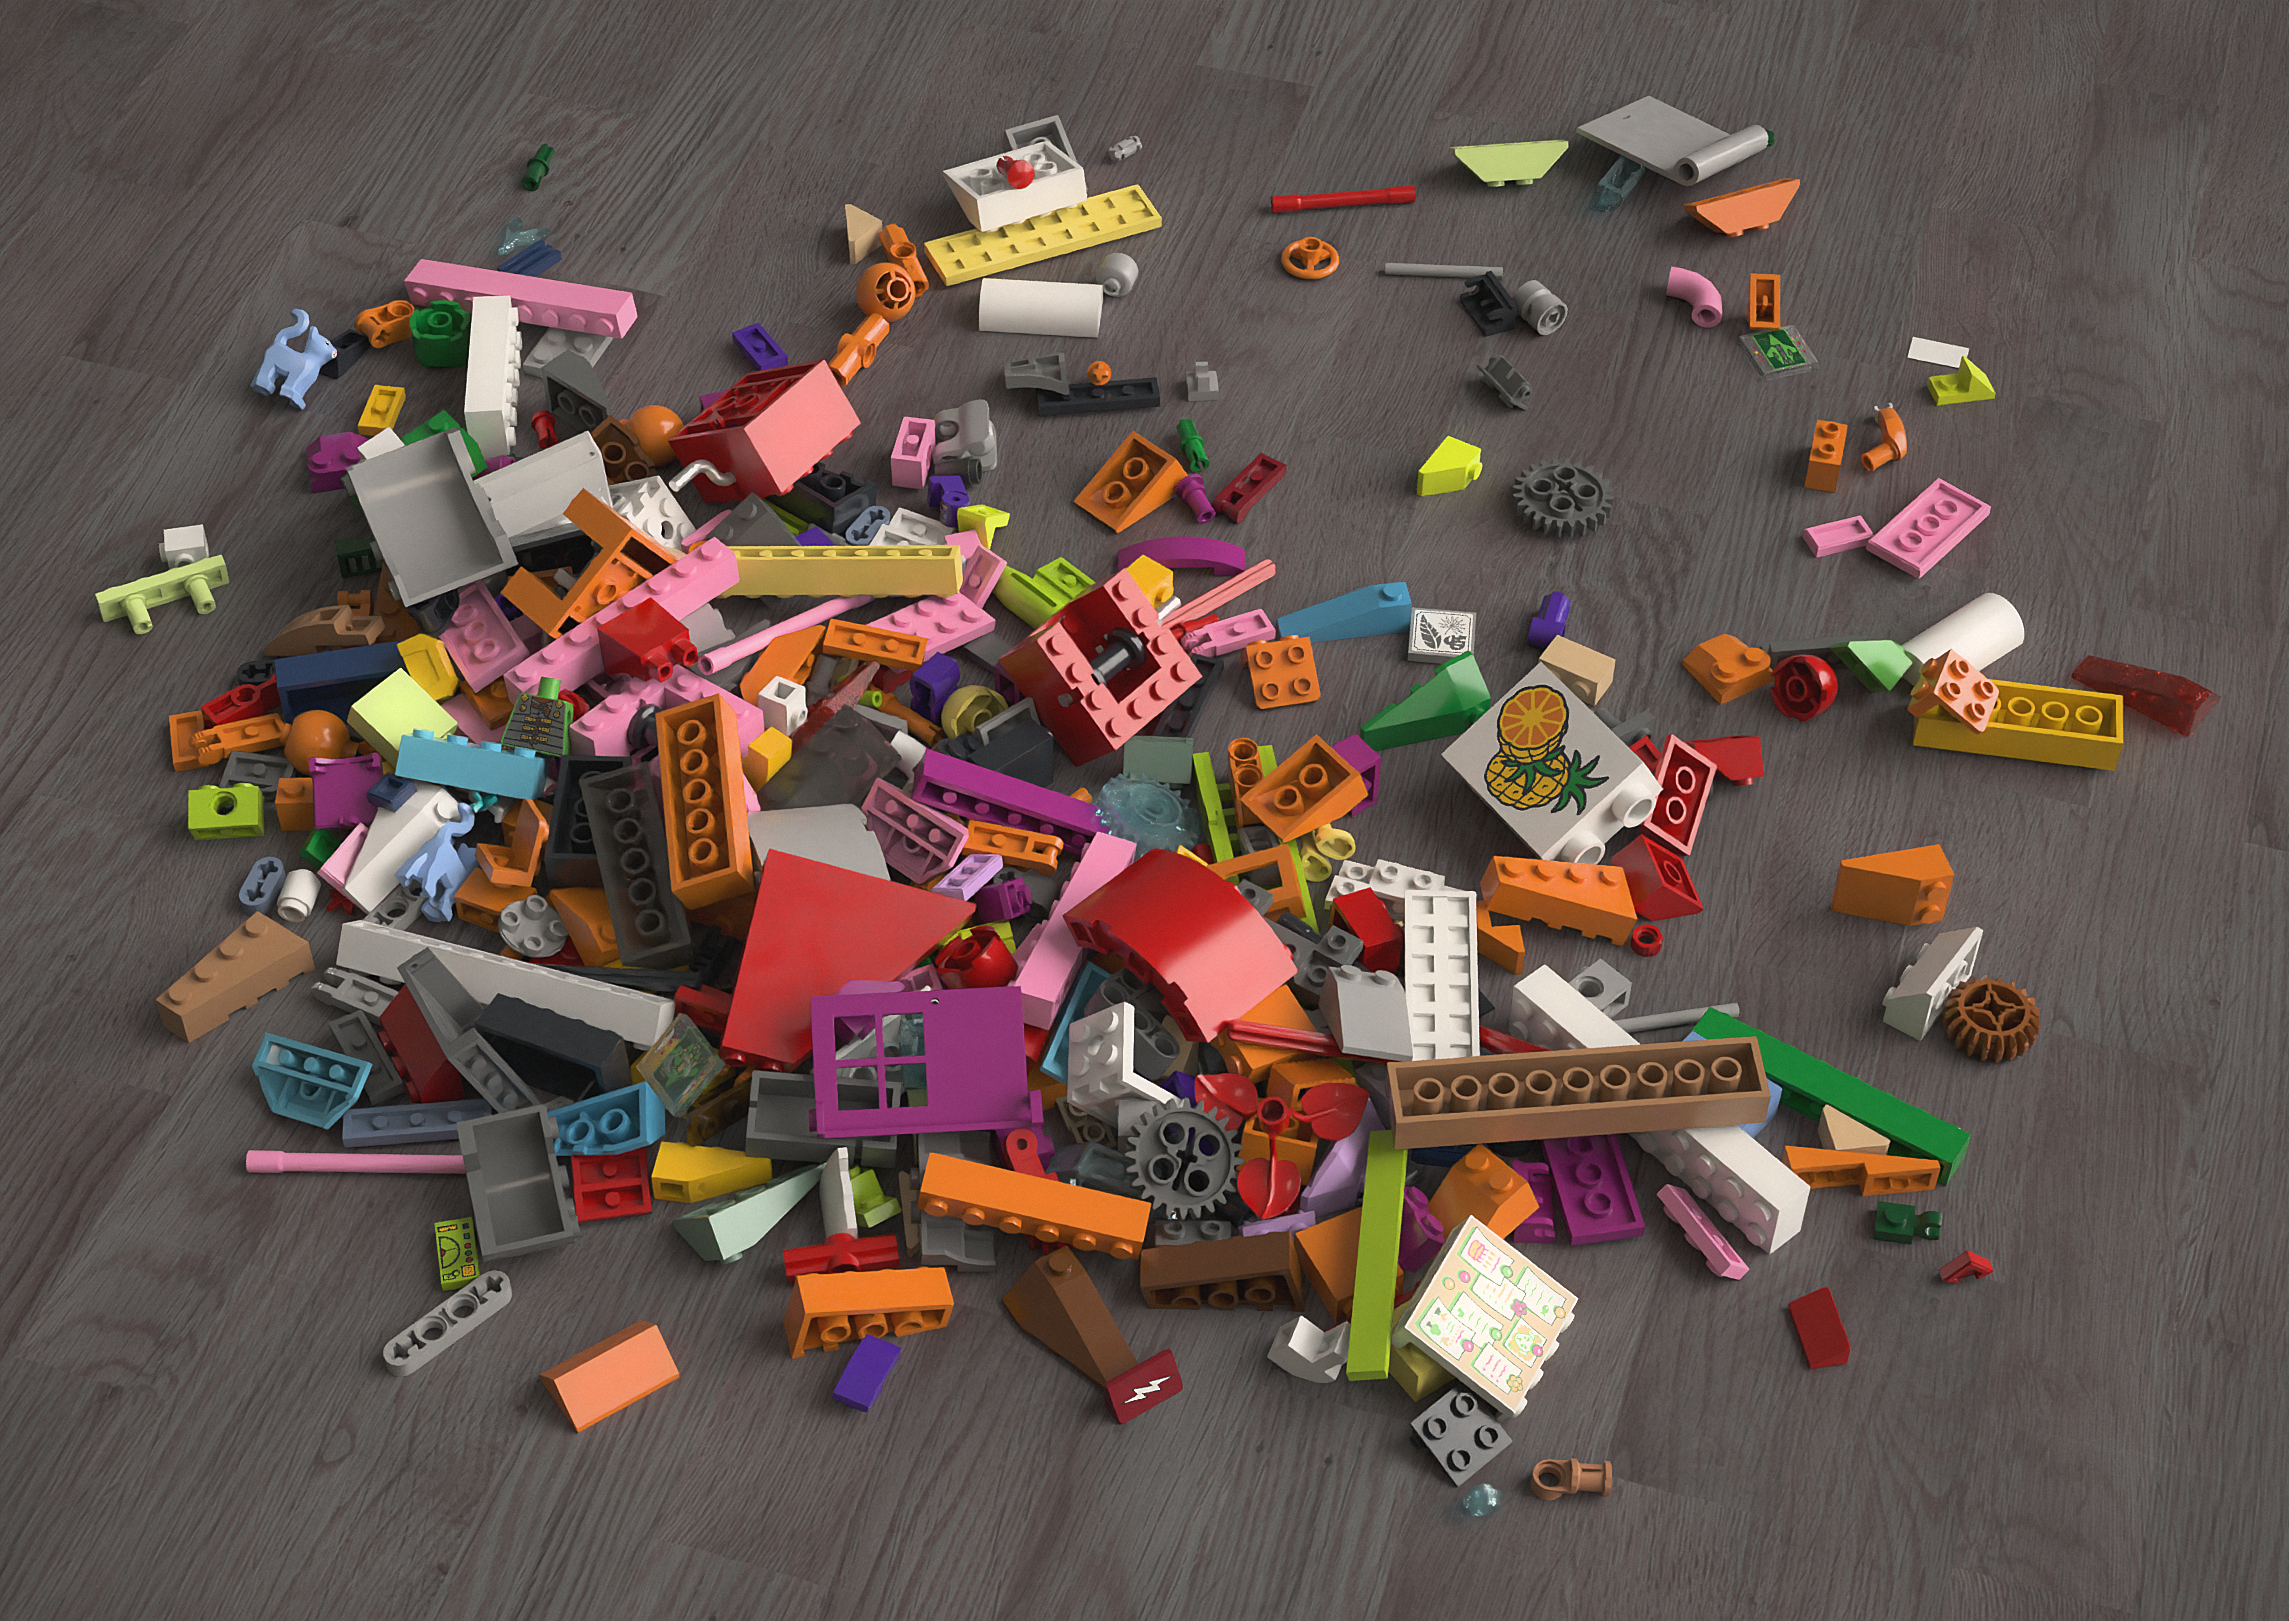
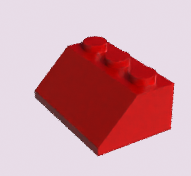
(418, 1053)

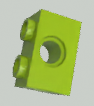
(243, 821)

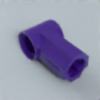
(1549, 621)

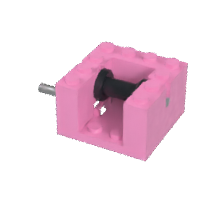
(629, 719)

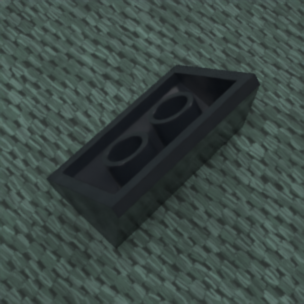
(553, 549)

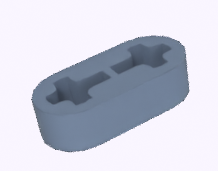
(862, 526)
(269, 888)

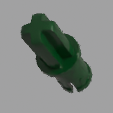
(537, 168)

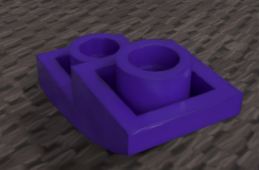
(866, 1373)

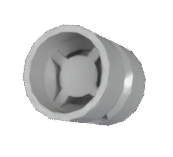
(1540, 307)

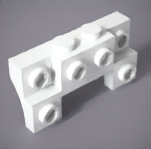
(1387, 881)

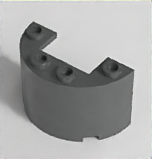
(517, 1183)

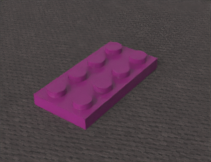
(1592, 1188)

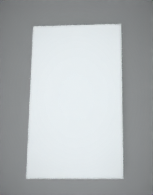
(1937, 352)

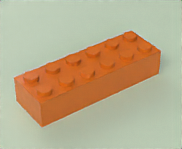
(704, 802)

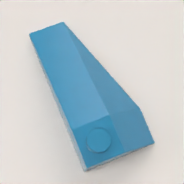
(1355, 614)
(610, 1122)

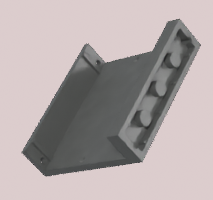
(452, 1018)

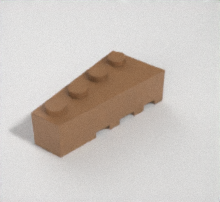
(233, 976)

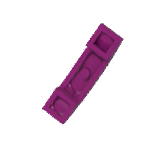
(1187, 553)

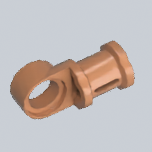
(1572, 1478)

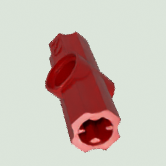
(842, 1254)

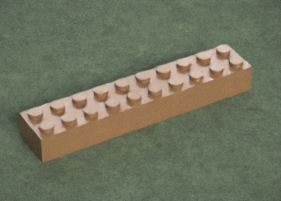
(1576, 1092)

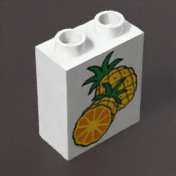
(1553, 771)

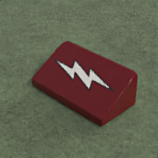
(1143, 1387)

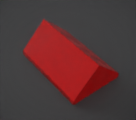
(1680, 805)

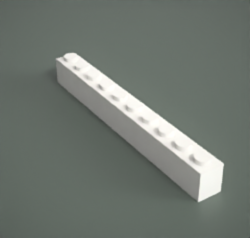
(630, 1013)

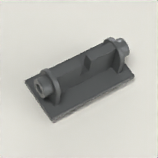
(1497, 377)
(1186, 1232)

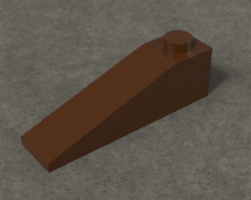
(622, 455)
(1069, 1316)

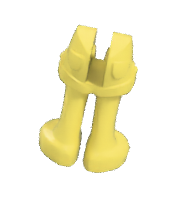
(1315, 849)

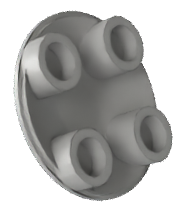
(532, 927)

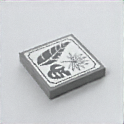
(1440, 635)

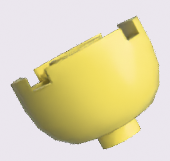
(969, 709)

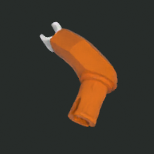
(1893, 441)

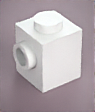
(184, 546)
(783, 705)

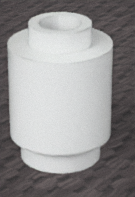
(298, 895)

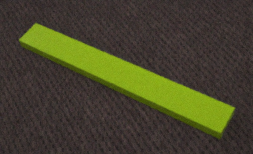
(1377, 1259)

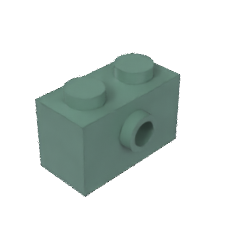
(1161, 758)

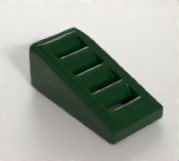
(350, 560)

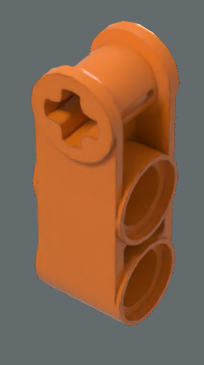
(1244, 773)

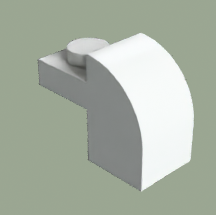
(1309, 1351)

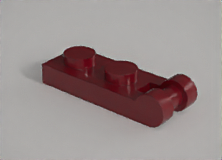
(1249, 487)

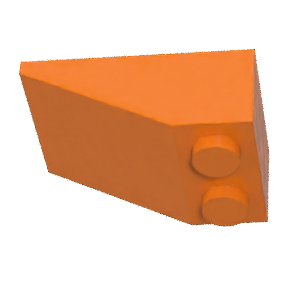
(1131, 483)
(1306, 791)
(1895, 886)
(588, 923)
(1486, 1190)

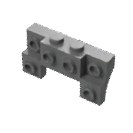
(1310, 959)
(945, 1238)

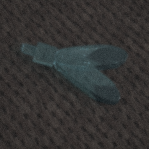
(516, 237)

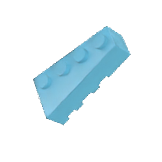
(472, 766)

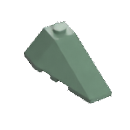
(732, 1226)

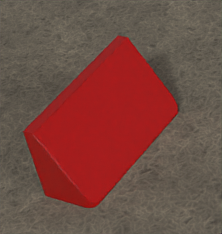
(1820, 1329)

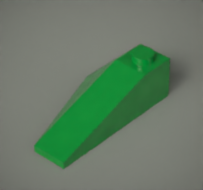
(1432, 711)

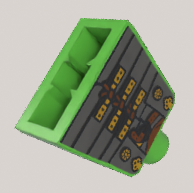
(541, 721)

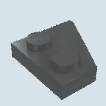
(256, 770)

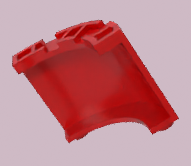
(1187, 937)

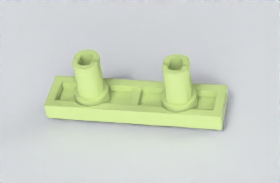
(147, 592)

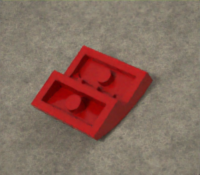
(611, 1185)

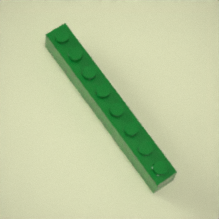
(1813, 1083)

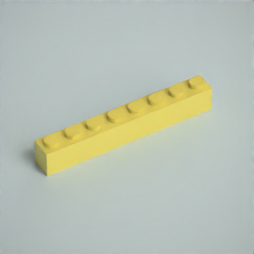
(847, 571)

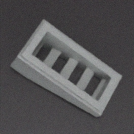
(1265, 875)

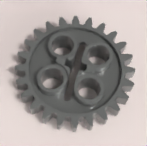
(1562, 497)
(1214, 1170)

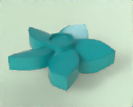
(484, 802)

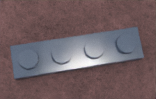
(409, 1122)

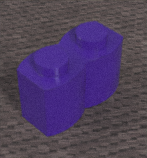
(933, 685)

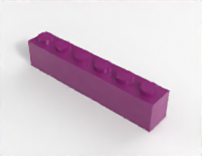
(1004, 800)

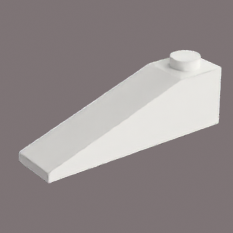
(396, 838)

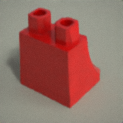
(645, 643)

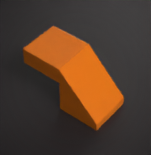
(1499, 943)

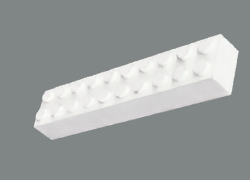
(1715, 1161)

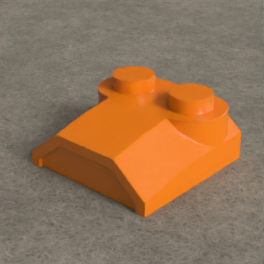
(1728, 667)

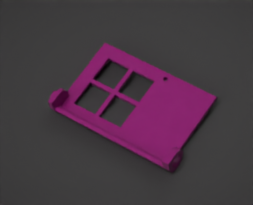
(970, 1060)

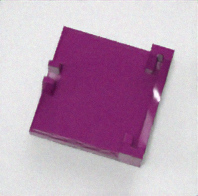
(342, 789)

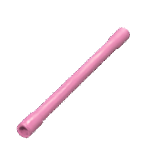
(725, 656)
(278, 1161)

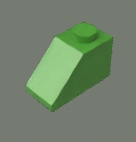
(1874, 663)

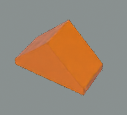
(1763, 302)

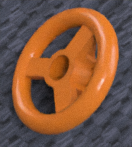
(1310, 252)

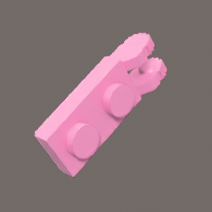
(1229, 634)

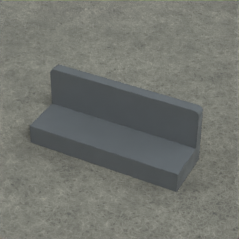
(1816, 646)

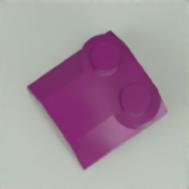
(329, 458)

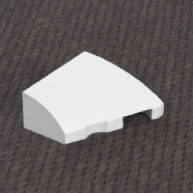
(837, 1196)

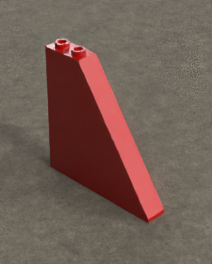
(811, 936)

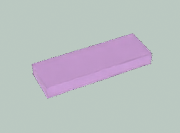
(969, 876)

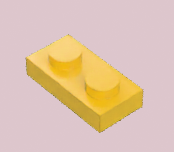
(381, 410)

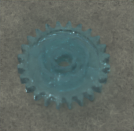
(1147, 814)

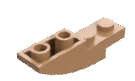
(324, 627)

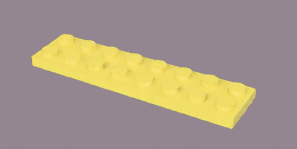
(1041, 237)

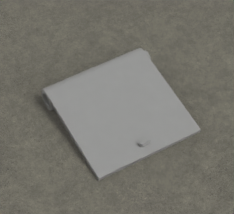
(1673, 140)

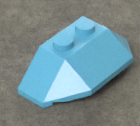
(308, 1080)

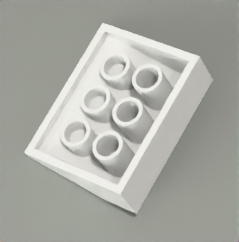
(992, 201)

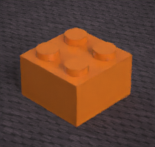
(1295, 1145)

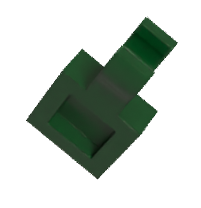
(1899, 1223)

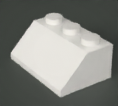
(1926, 985)

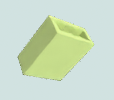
(395, 710)

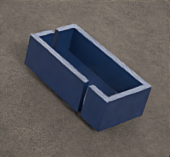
(334, 678)

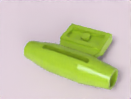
(1043, 595)

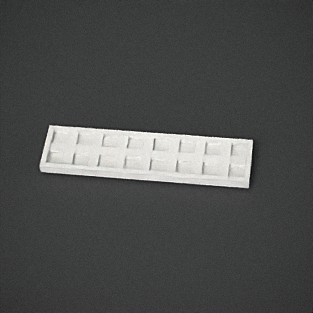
(1441, 973)

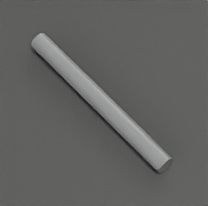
(1440, 270)
(1672, 1018)

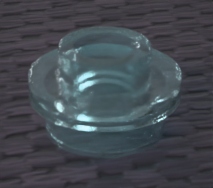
(1483, 1500)

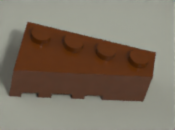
(1224, 1273)

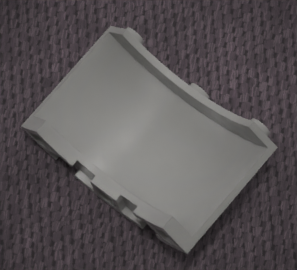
(429, 517)
(817, 833)

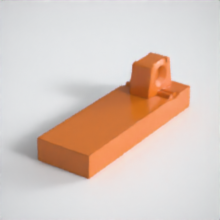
(873, 643)

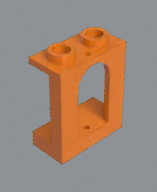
(1286, 896)

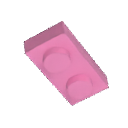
(981, 575)

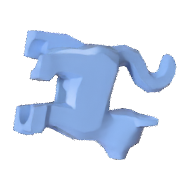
(296, 368)
(441, 867)

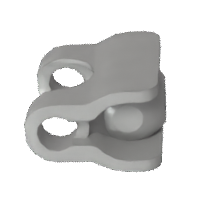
(969, 436)

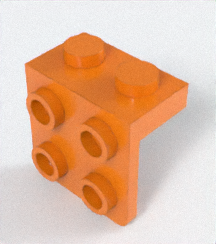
(1282, 672)
(1955, 687)
(522, 860)

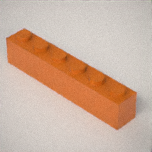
(1033, 1206)

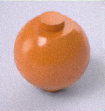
(885, 291)
(653, 428)
(316, 736)

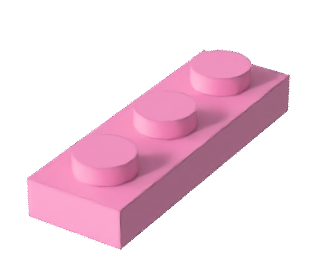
(1702, 1232)

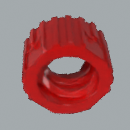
(1646, 949)

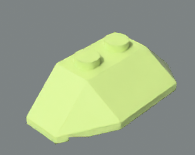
(1510, 160)

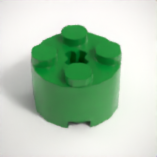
(441, 334)

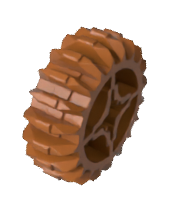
(1991, 1019)

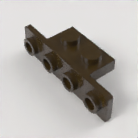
(718, 1109)

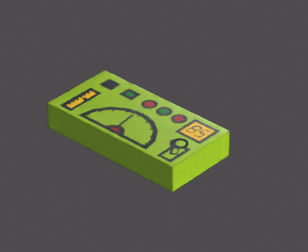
(457, 1253)

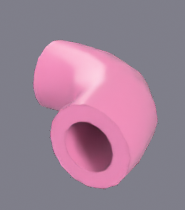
(1699, 293)

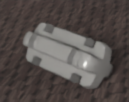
(1125, 148)

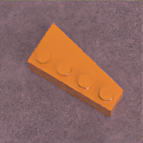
(1561, 894)
(853, 1304)

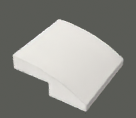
(911, 529)

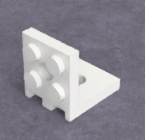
(649, 505)
(1106, 1073)

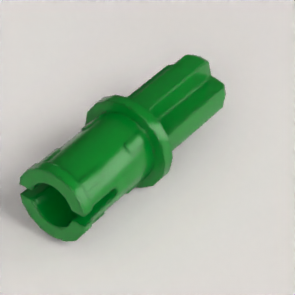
(1192, 445)

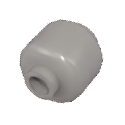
(1117, 274)

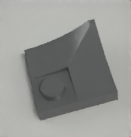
(1038, 372)

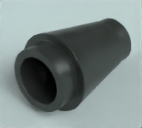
(967, 468)

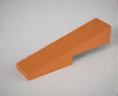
(1871, 1172)

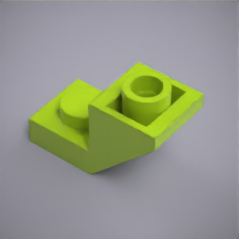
(869, 1202)

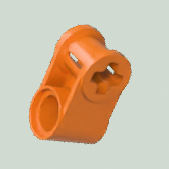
(386, 323)

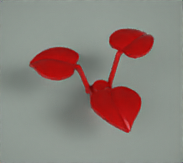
(1273, 1185)

